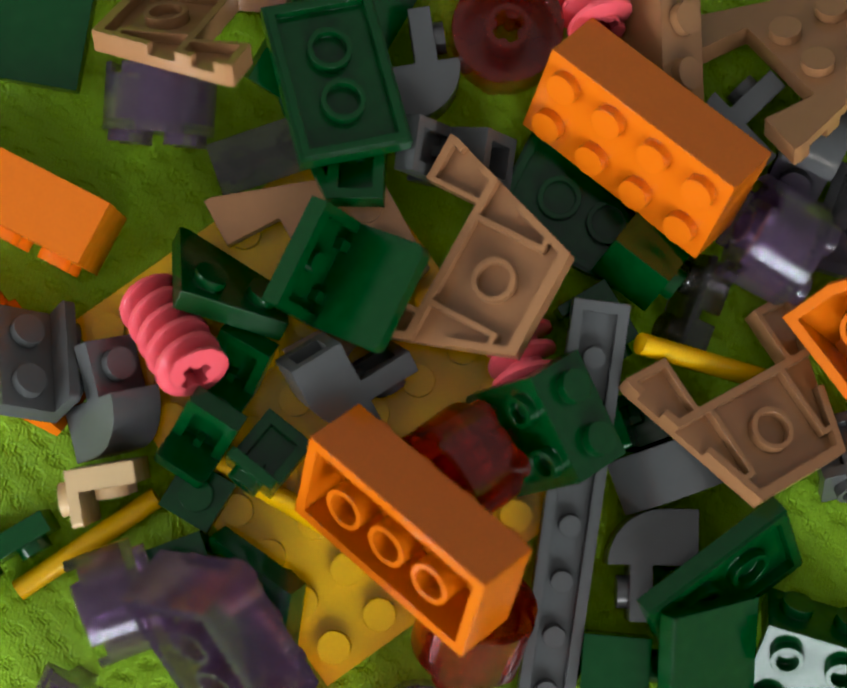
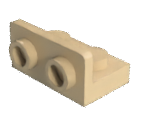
(95, 482)

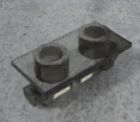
(254, 157)
(698, 292)

